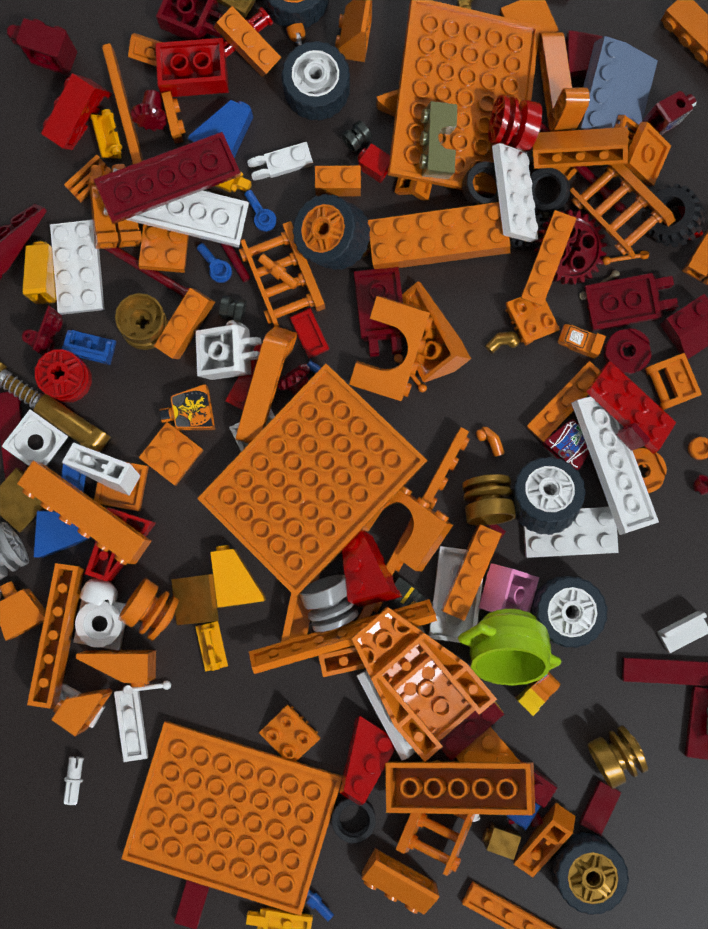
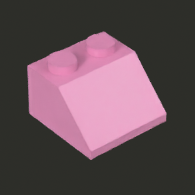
(508, 589)

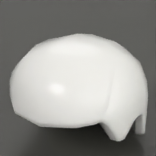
(97, 591)

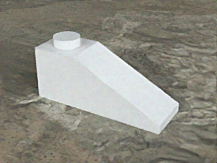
(102, 468)

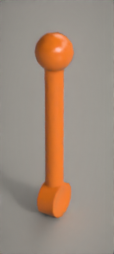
(643, 255)
(398, 358)

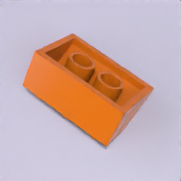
(400, 882)

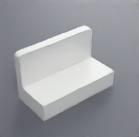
(684, 631)

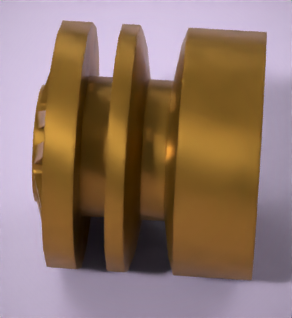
(131, 315)
(488, 500)
(617, 756)

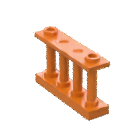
(643, 199)
(304, 278)
(410, 840)

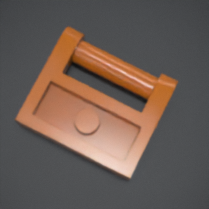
(680, 378)

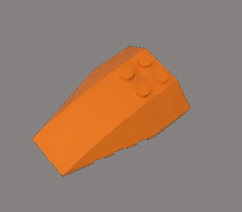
(419, 681)

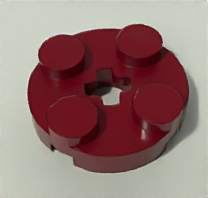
(640, 350)

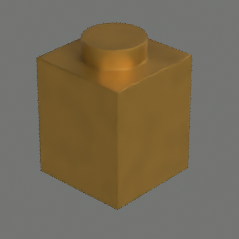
(501, 840)

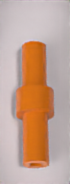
(278, 271)

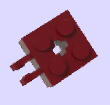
(189, 18)
(44, 45)

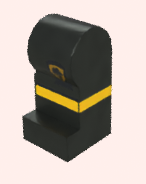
(409, 593)

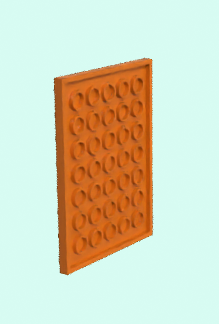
(462, 61)
(311, 480)
(232, 818)

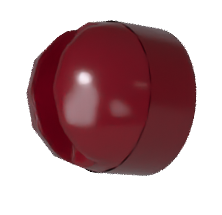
(701, 484)

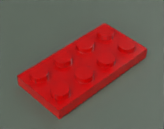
(630, 405)

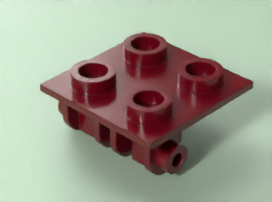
(44, 339)

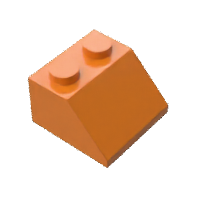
(79, 711)

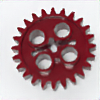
(586, 257)

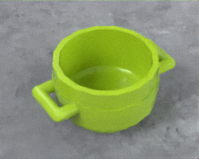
(510, 648)

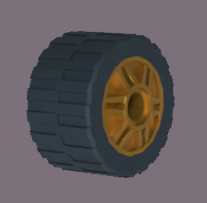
(602, 886)

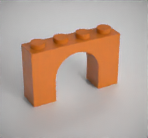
(394, 381)
(428, 530)

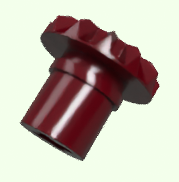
(150, 112)
(295, 379)

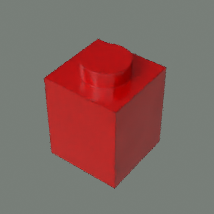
(374, 162)

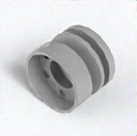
(11, 550)
(328, 603)

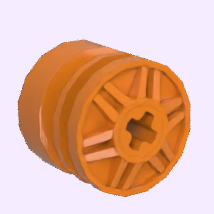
(149, 609)

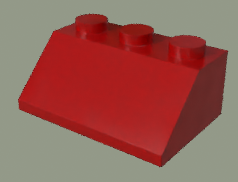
(192, 67)

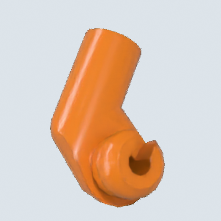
(492, 438)

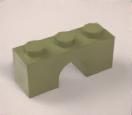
(437, 160)

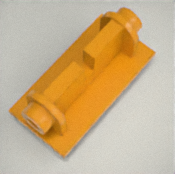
(106, 136)
(211, 646)

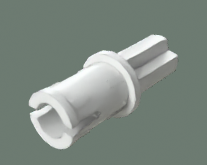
(73, 780)

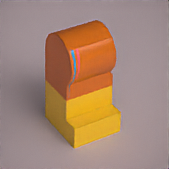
(538, 693)

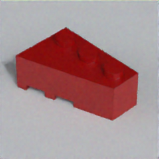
(73, 110)
(102, 563)
(366, 572)
(366, 760)

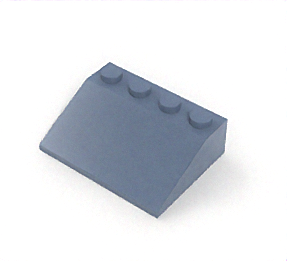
(617, 83)

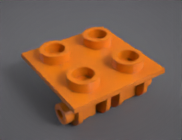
(531, 319)
(289, 734)

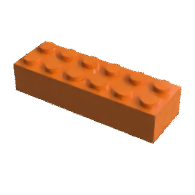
(438, 236)
(460, 787)

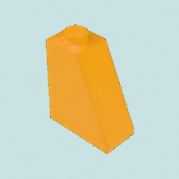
(39, 274)
(233, 579)

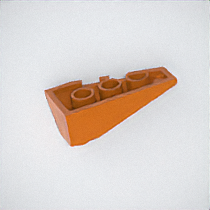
(443, 347)

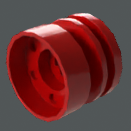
(515, 122)
(66, 388)

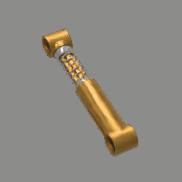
(55, 412)

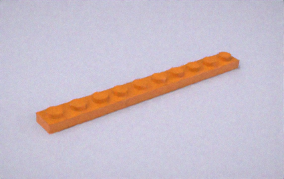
(438, 482)

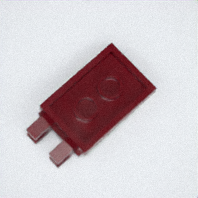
(369, 285)
(628, 301)

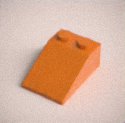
(355, 30)
(127, 666)

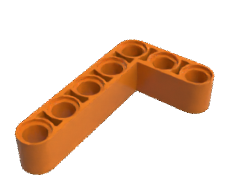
(563, 103)
(274, 349)

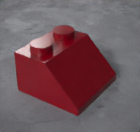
(689, 327)

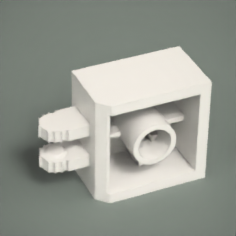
(225, 352)

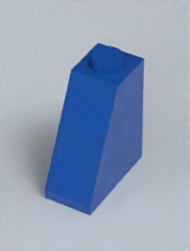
(231, 119)
(54, 535)

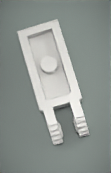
(282, 161)

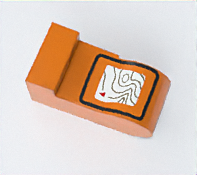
(581, 341)

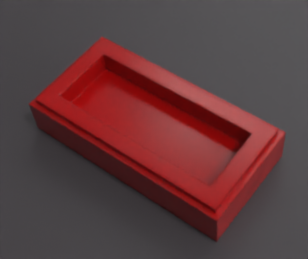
(309, 333)

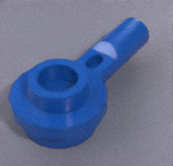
(264, 219)
(219, 270)

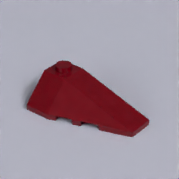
(17, 233)

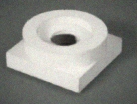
(31, 425)
(111, 636)

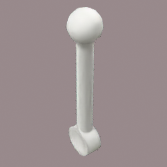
(128, 690)

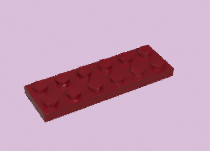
(167, 177)

